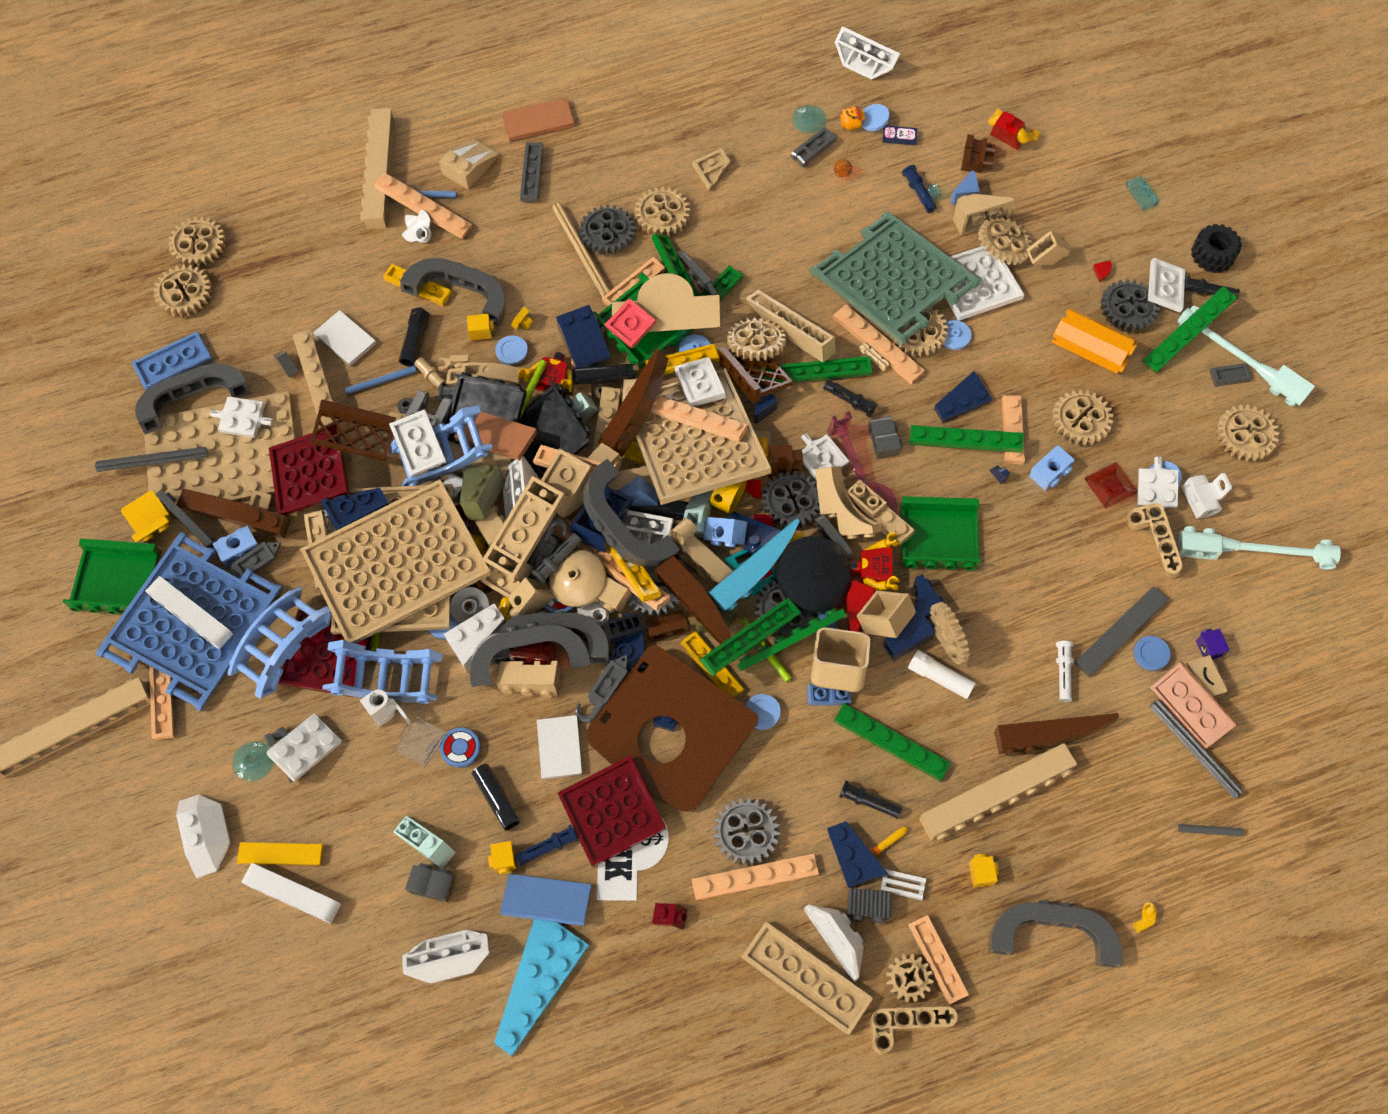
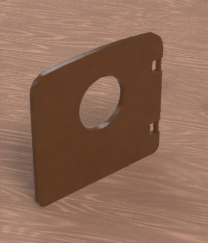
(710, 717)

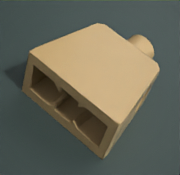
(1049, 249)
(529, 597)

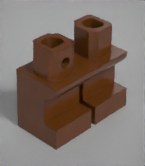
(975, 153)
(784, 459)

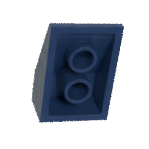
(583, 337)
(585, 528)

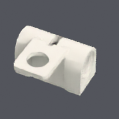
(1205, 496)
(381, 707)

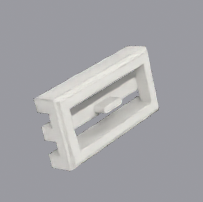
(922, 881)

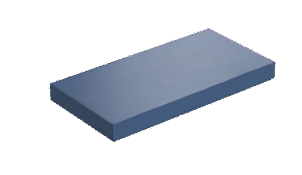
(172, 360)
(546, 899)

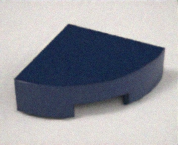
(1000, 474)

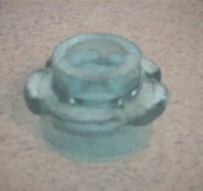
(934, 191)

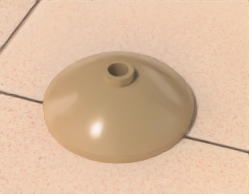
(584, 586)

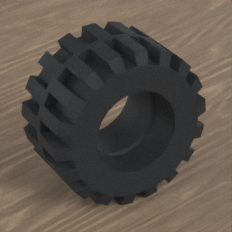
(1221, 238)

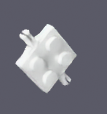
(241, 417)
(822, 454)
(1157, 486)

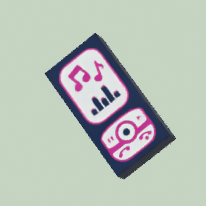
(899, 135)

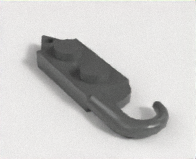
(695, 272)
(547, 544)
(255, 559)
(604, 688)

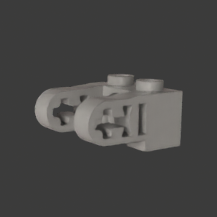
(420, 403)

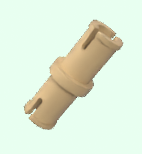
(430, 373)

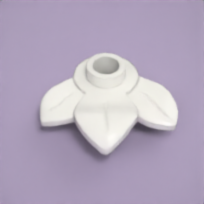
(416, 226)
(593, 610)

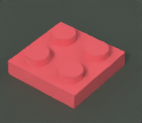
(630, 323)

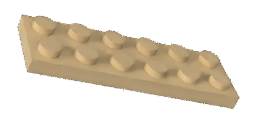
(807, 978)

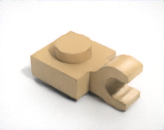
(454, 361)

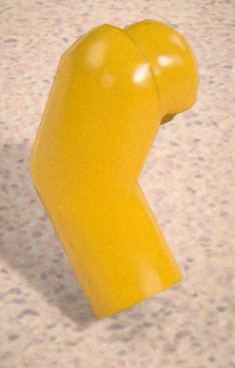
(505, 608)
(1148, 918)

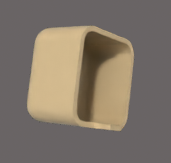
(840, 659)

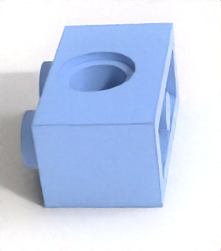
(1054, 459)
(725, 530)
(226, 544)

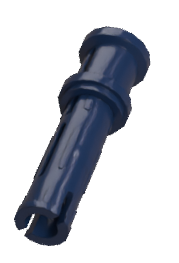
(916, 183)
(556, 840)

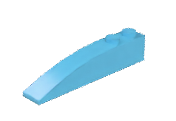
(747, 575)

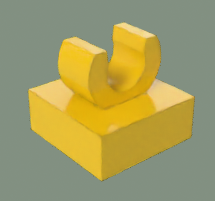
(522, 319)

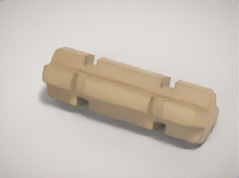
(875, 357)

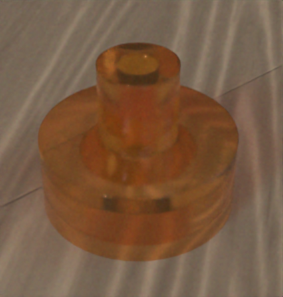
(842, 168)

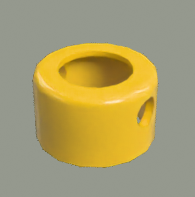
(728, 497)

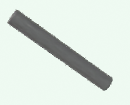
(1214, 830)

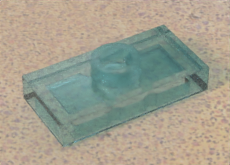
(1142, 193)

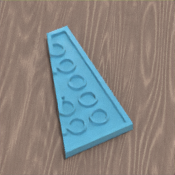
(543, 969)

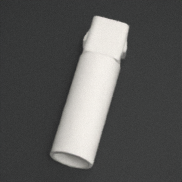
(927, 667)

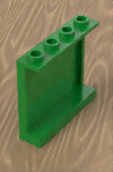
(650, 342)
(943, 533)
(111, 574)

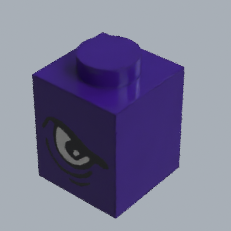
(1212, 644)

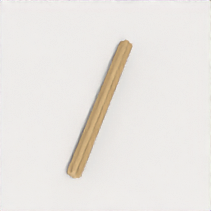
(581, 249)

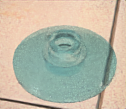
(809, 119)
(258, 767)

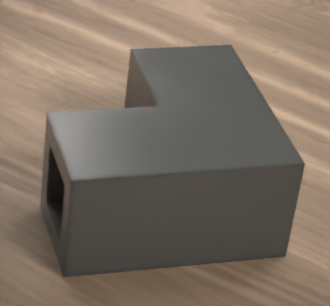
(286, 363)

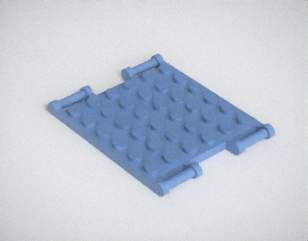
(171, 646)

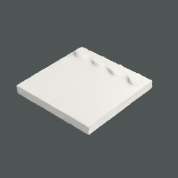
(996, 285)

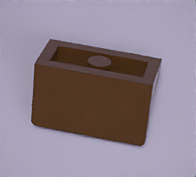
(666, 626)

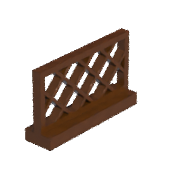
(749, 384)
(356, 418)

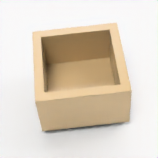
(886, 614)

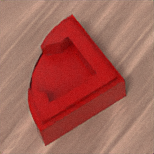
(1102, 269)
(753, 488)

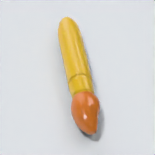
(876, 850)

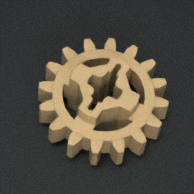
(917, 983)

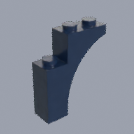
(918, 629)

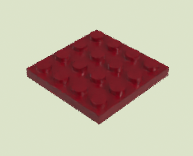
(307, 473)
(316, 665)
(611, 811)

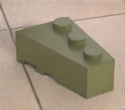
(480, 489)

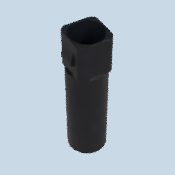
(416, 327)
(602, 374)
(671, 510)
(495, 796)

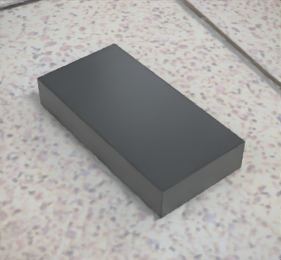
(1230, 375)

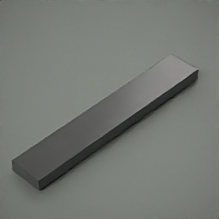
(1121, 631)

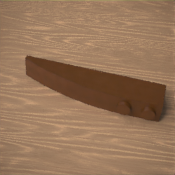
(635, 406)
(234, 512)
(692, 596)
(1046, 734)

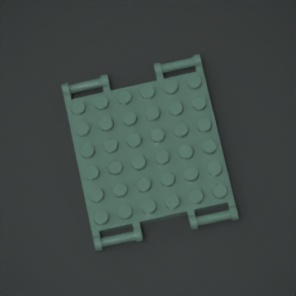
(894, 276)

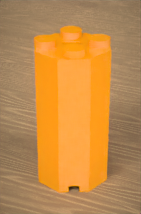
(1094, 341)

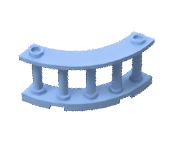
(457, 424)
(286, 647)
(384, 658)

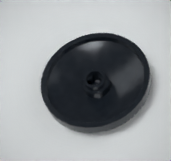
(814, 574)

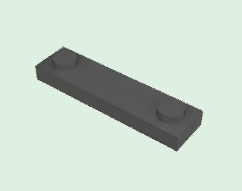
(531, 172)
(168, 501)

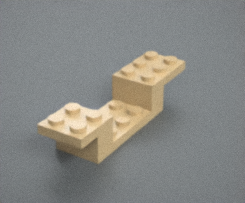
(530, 520)

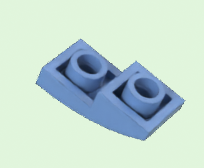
(827, 697)

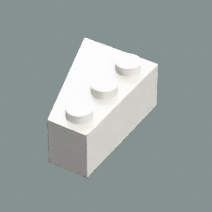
(469, 634)

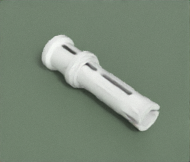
(1065, 662)

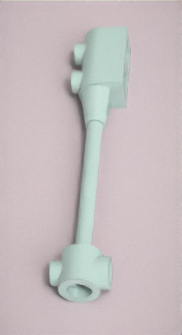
(1282, 381)
(1211, 545)

